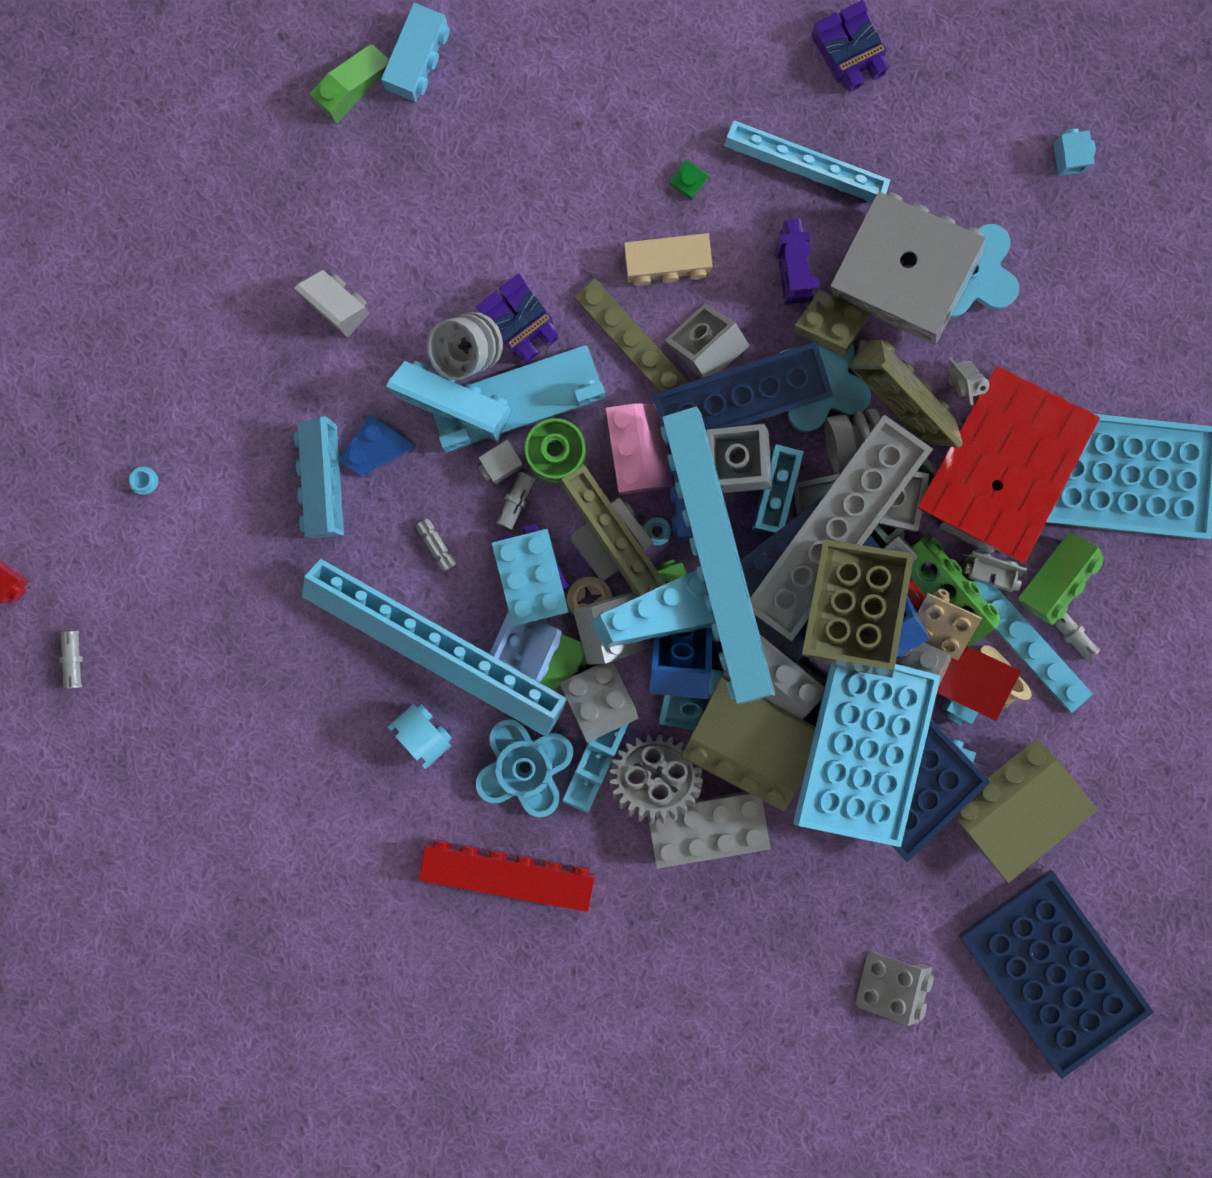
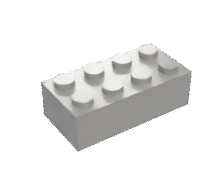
(711, 830)

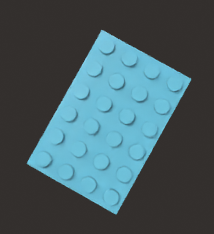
(1141, 479)
(867, 753)

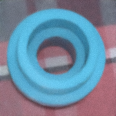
(664, 525)

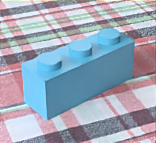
(415, 52)
(775, 502)

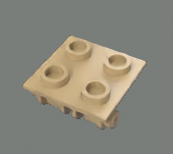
(947, 624)

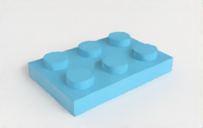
(530, 577)

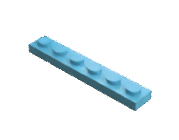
(805, 162)
(1035, 651)

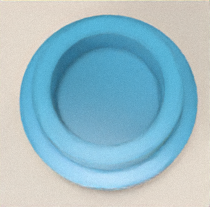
(143, 480)

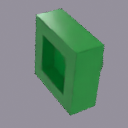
(688, 179)

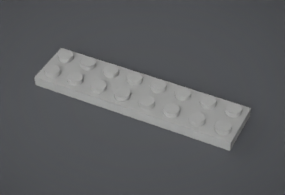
(845, 515)

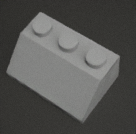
(793, 687)

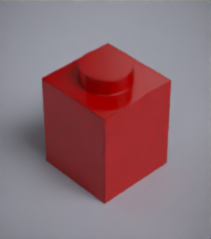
(11, 584)

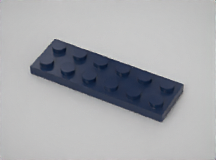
(752, 390)

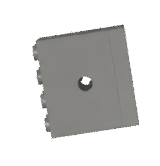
(900, 236)

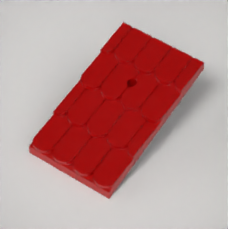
(1023, 445)

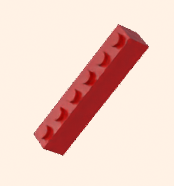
(507, 876)

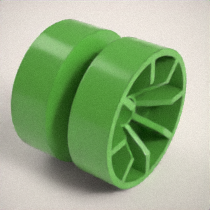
(555, 449)

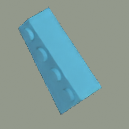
(659, 613)

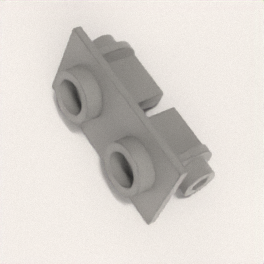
(966, 379)
(1006, 573)

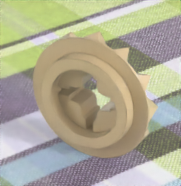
(577, 591)

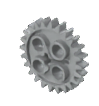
(655, 779)

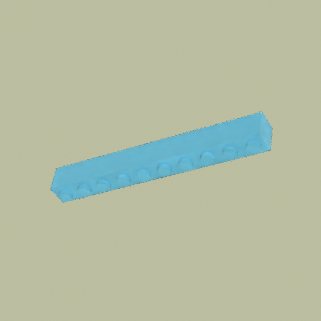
(718, 556)
(433, 647)

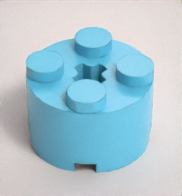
(420, 735)

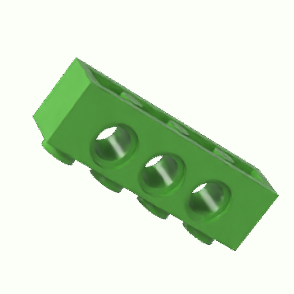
(950, 573)

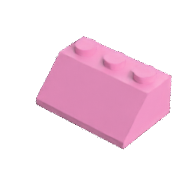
(638, 449)

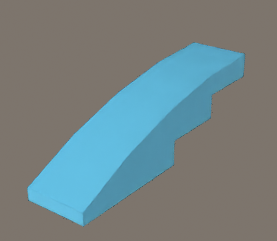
(592, 769)

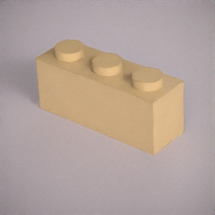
(668, 259)

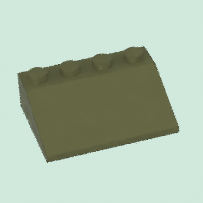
(905, 394)
(858, 607)
(752, 746)
(1024, 811)

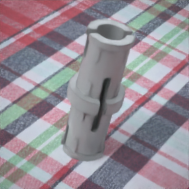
(515, 500)
(1075, 635)
(71, 659)

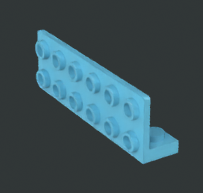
(533, 394)

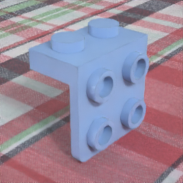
(526, 646)

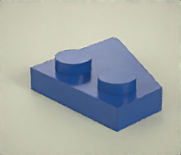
(374, 447)

